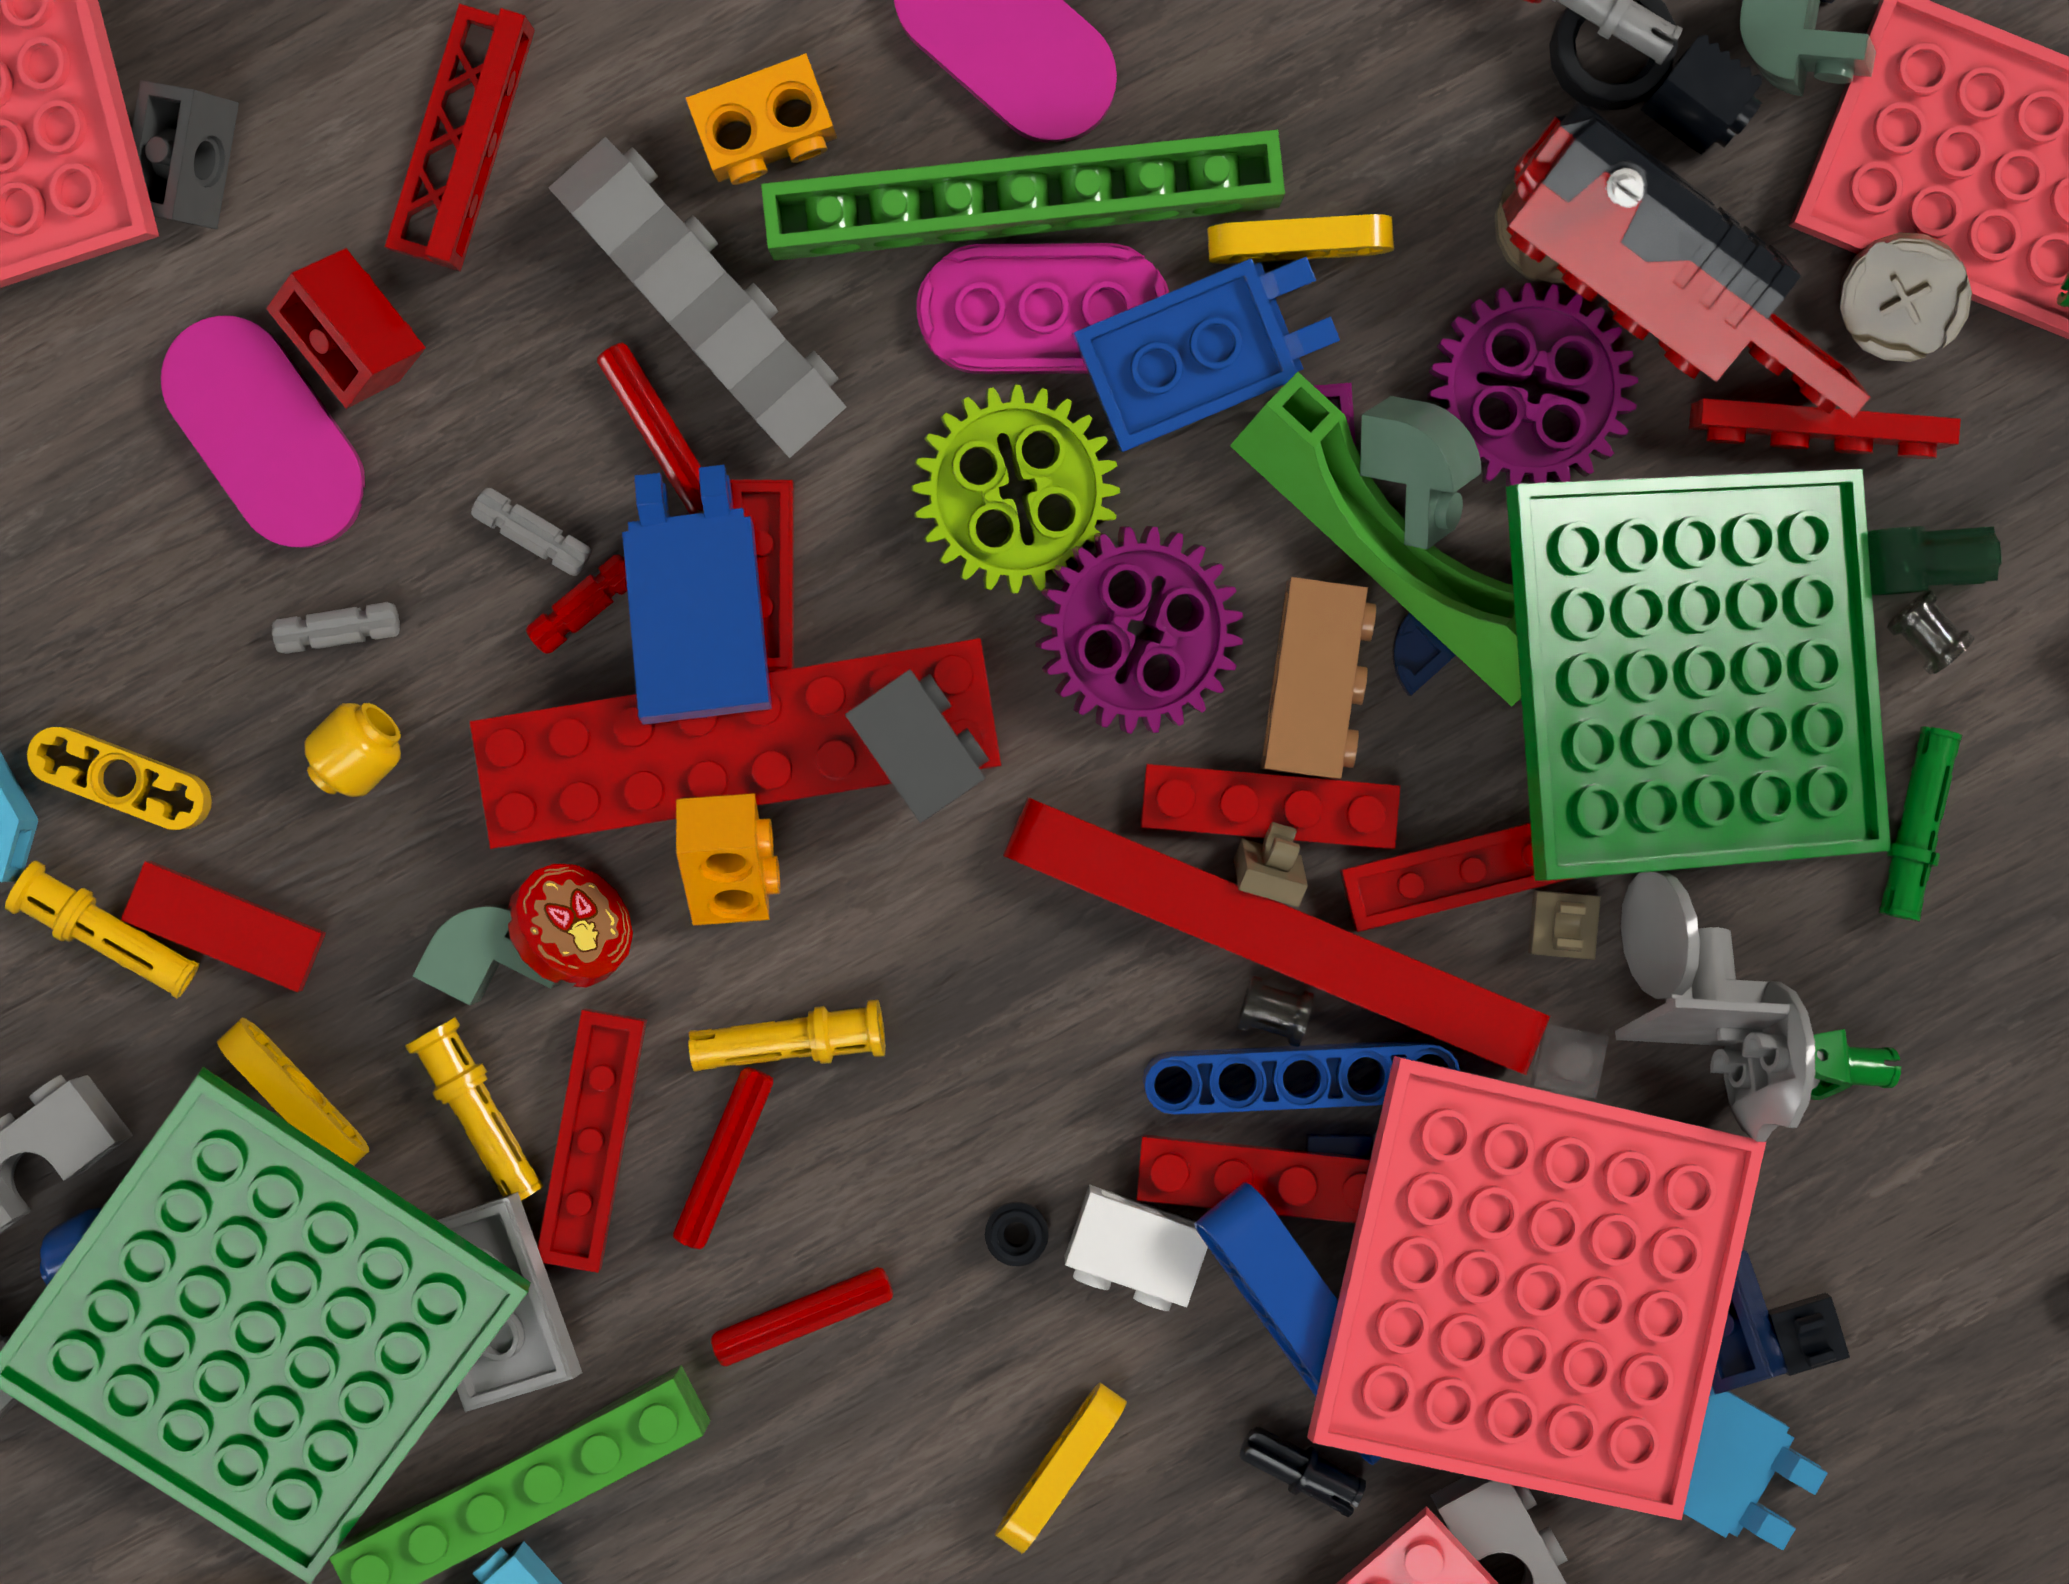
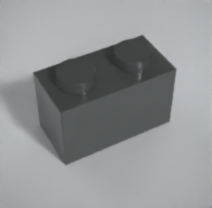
(917, 744)

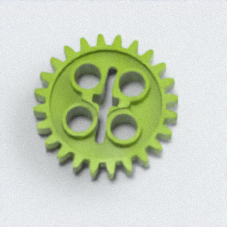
(958, 504)

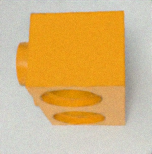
(756, 102)
(726, 859)

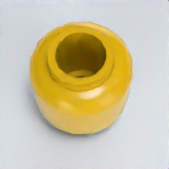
(352, 749)

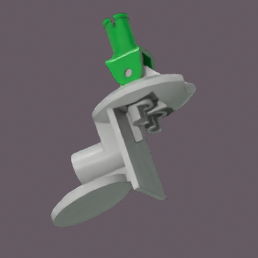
(1770, 1050)

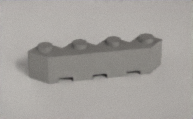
(697, 297)

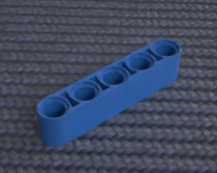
(1268, 1070)
(1273, 1279)

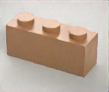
(1317, 678)

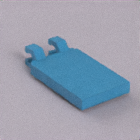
(1734, 1465)

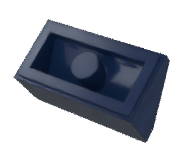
(1749, 1341)

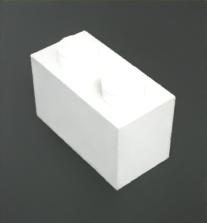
(1135, 1248)

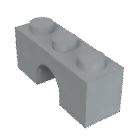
(67, 1127)
(1495, 1519)

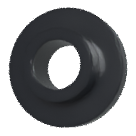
(1011, 1253)

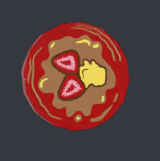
(570, 925)

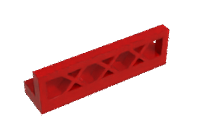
(475, 140)

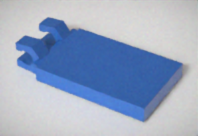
(1198, 350)
(695, 605)

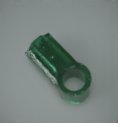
(1914, 559)

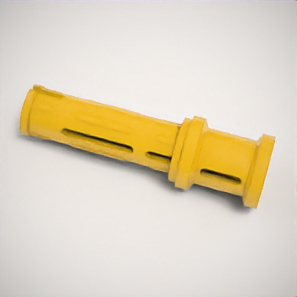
(76, 916)
(815, 1036)
(462, 1086)

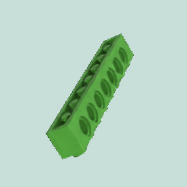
(1023, 195)

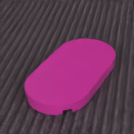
(1021, 59)
(1022, 302)
(263, 432)

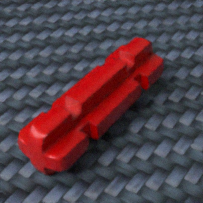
(579, 605)

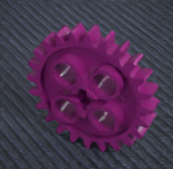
(1540, 330)
(1191, 651)

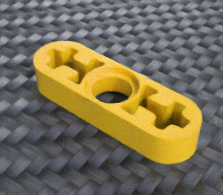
(1300, 238)
(82, 746)
(290, 1090)
(1060, 1468)

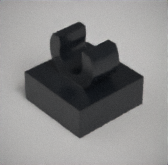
(1809, 1333)

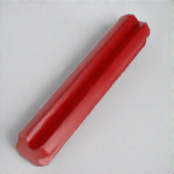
(653, 423)
(723, 1158)
(802, 1316)

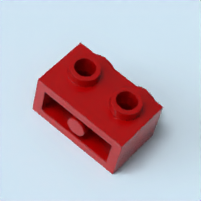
(345, 322)

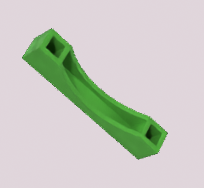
(1310, 458)
(528, 1487)

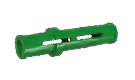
(1920, 823)

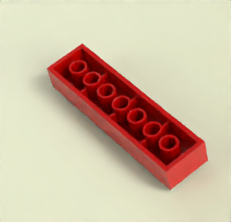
(605, 770)

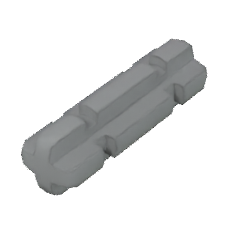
(531, 531)
(335, 627)

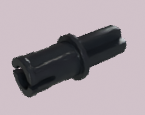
(1303, 1470)

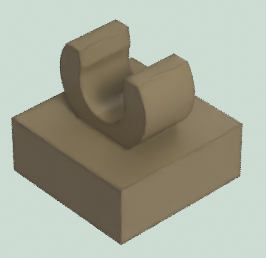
(1273, 867)
(1564, 924)

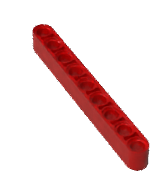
(1276, 936)

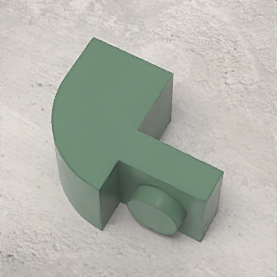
(1786, 45)
(1427, 452)
(468, 952)

